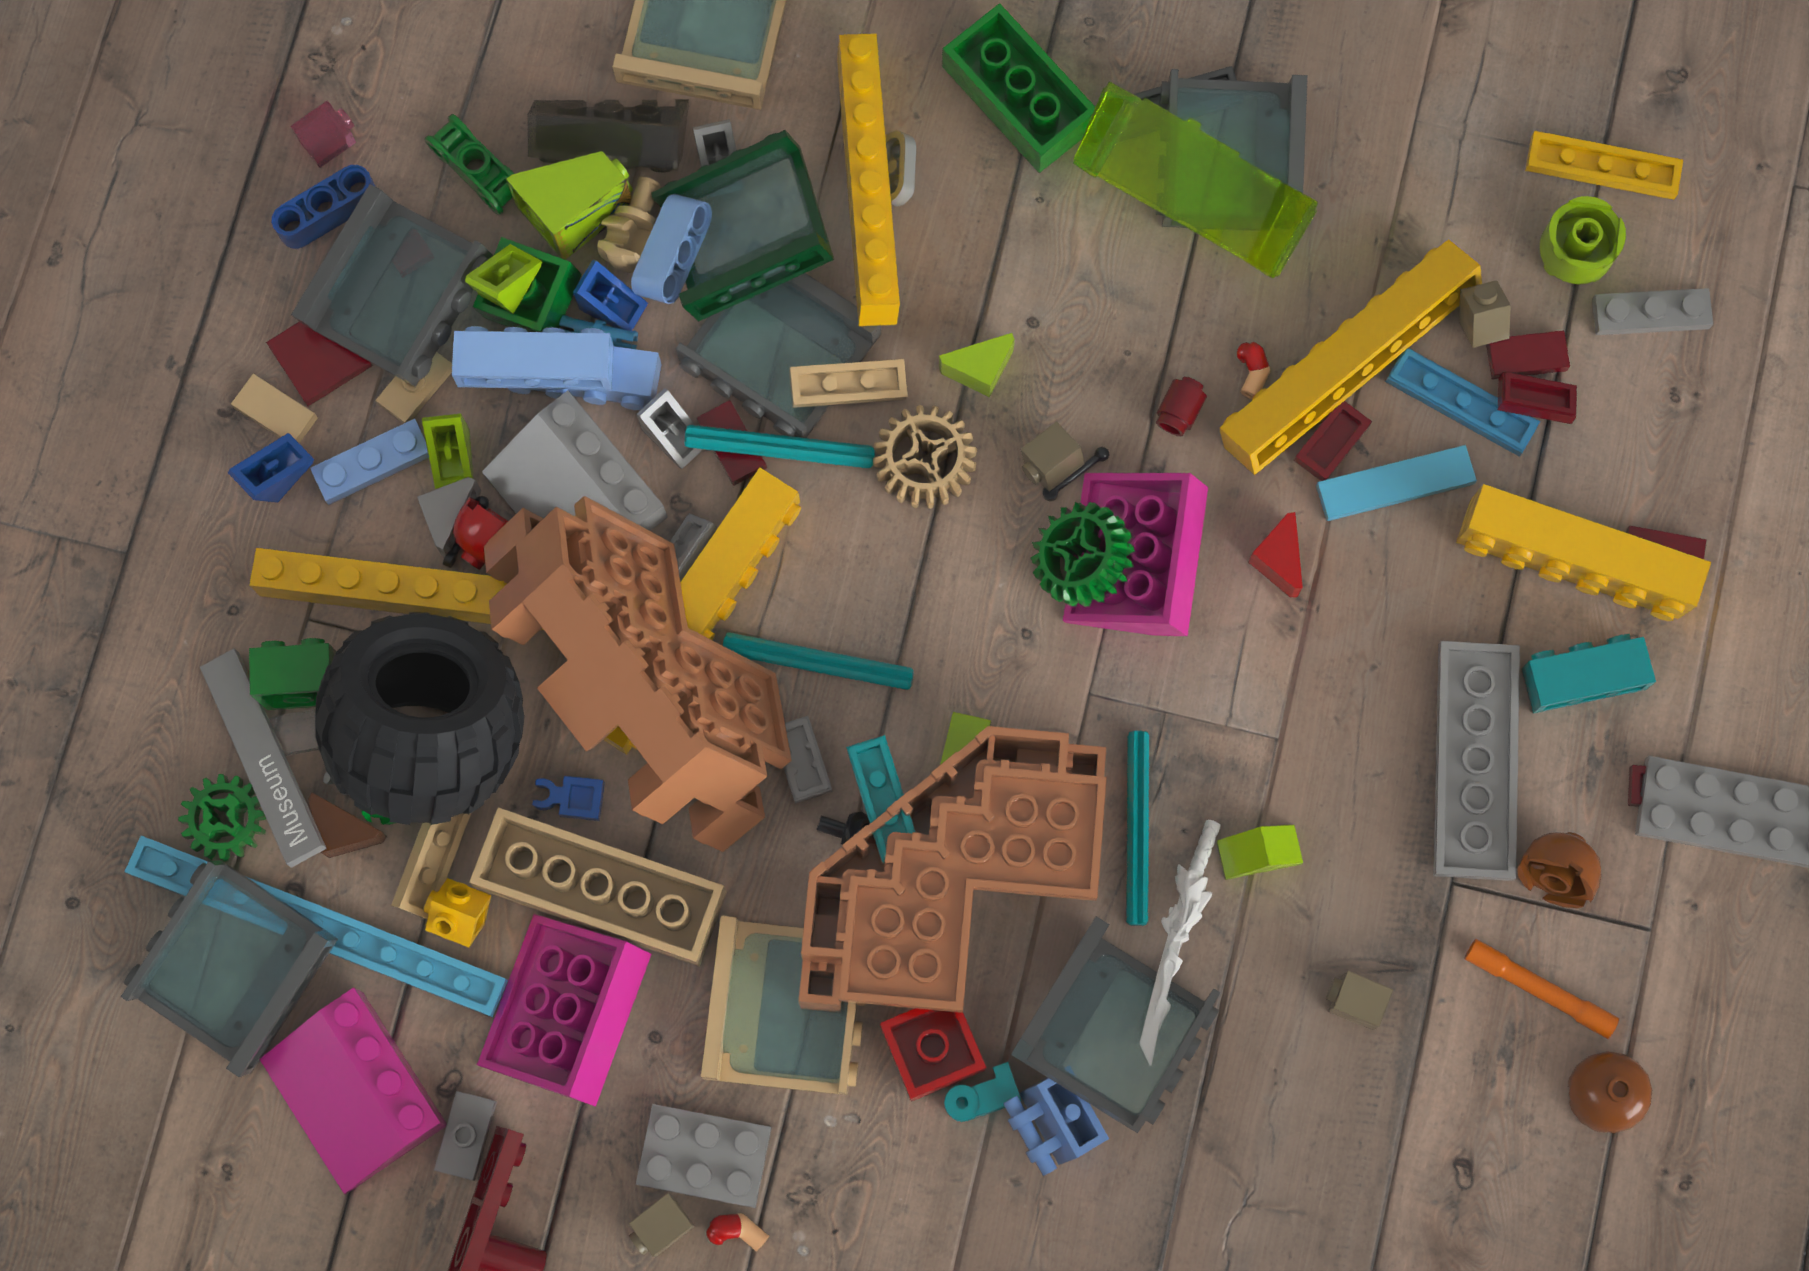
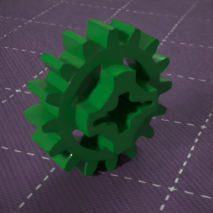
(211, 828)

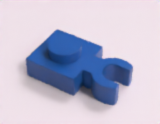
(577, 797)

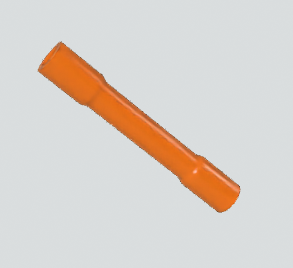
(1581, 1010)

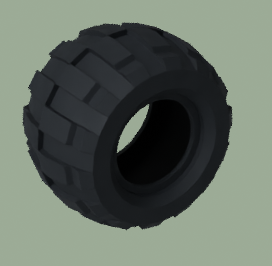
(413, 764)

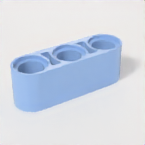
(671, 248)

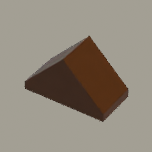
(340, 829)

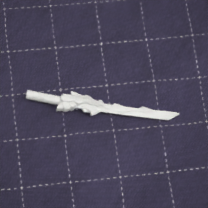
(1181, 918)

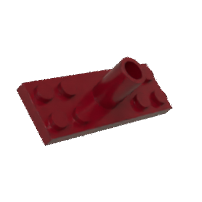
(476, 1246)

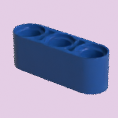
(305, 205)

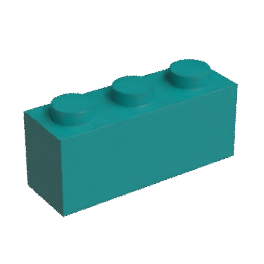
(1588, 673)

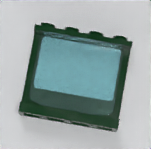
(760, 226)

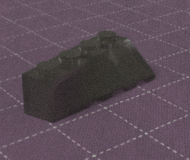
(633, 135)

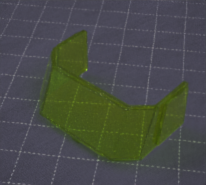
(1193, 179)

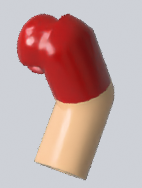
(1257, 365)
(736, 1226)

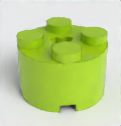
(1601, 243)

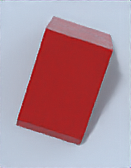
(1280, 558)

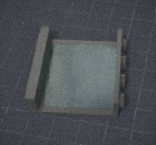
(1252, 117)
(391, 286)
(757, 341)
(229, 964)
(1093, 1028)

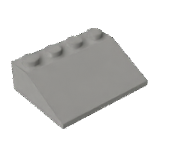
(566, 458)

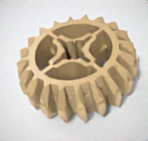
(910, 461)

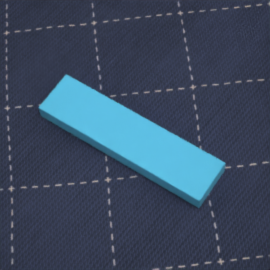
(1396, 483)

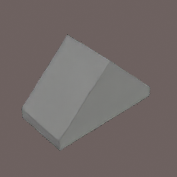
(714, 141)
(665, 425)
(442, 507)

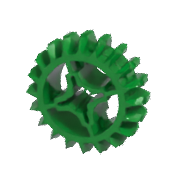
(1092, 573)

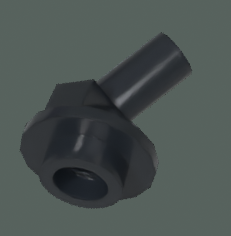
(853, 825)

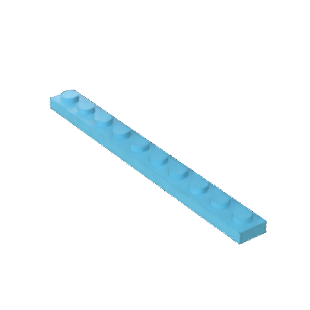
(356, 940)

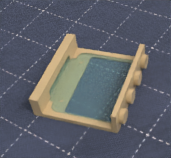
(702, 48)
(756, 1019)

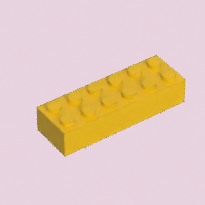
(1582, 553)

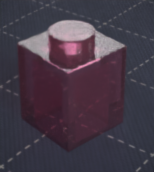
(324, 133)

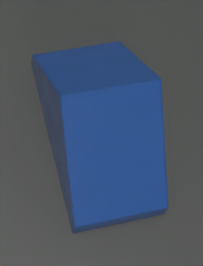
(608, 298)
(272, 469)

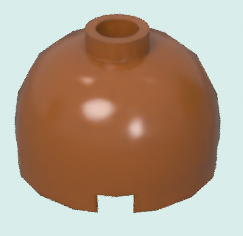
(1563, 868)
(1609, 1092)

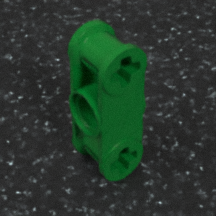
(457, 147)

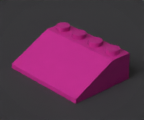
(1166, 530)
(564, 1009)
(352, 1090)

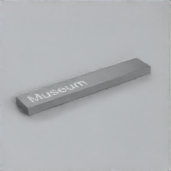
(263, 759)

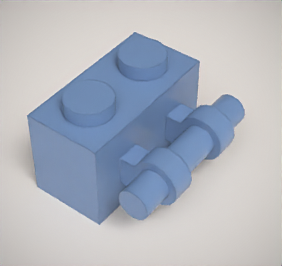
(1063, 1120)

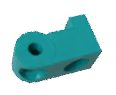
(967, 1102)

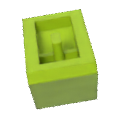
(505, 277)
(978, 364)
(448, 448)
(1259, 851)

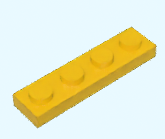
(1604, 165)

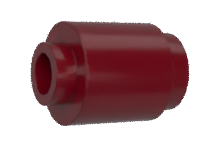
(1180, 406)

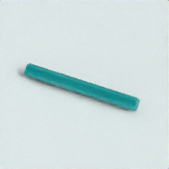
(779, 446)
(820, 661)
(1137, 828)

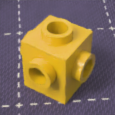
(456, 912)

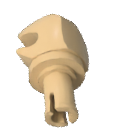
(629, 228)

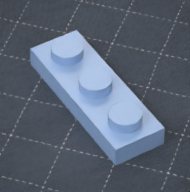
(370, 461)

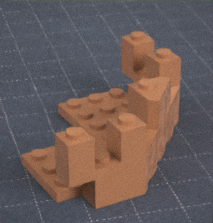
(620, 620)
(997, 817)

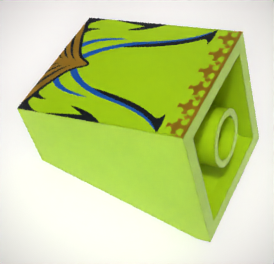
(571, 198)

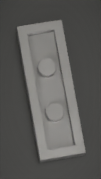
(1652, 311)

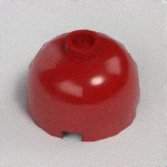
(474, 529)

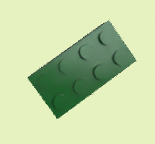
(1018, 87)

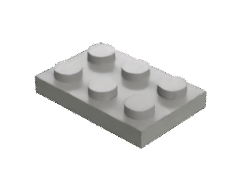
(703, 1156)

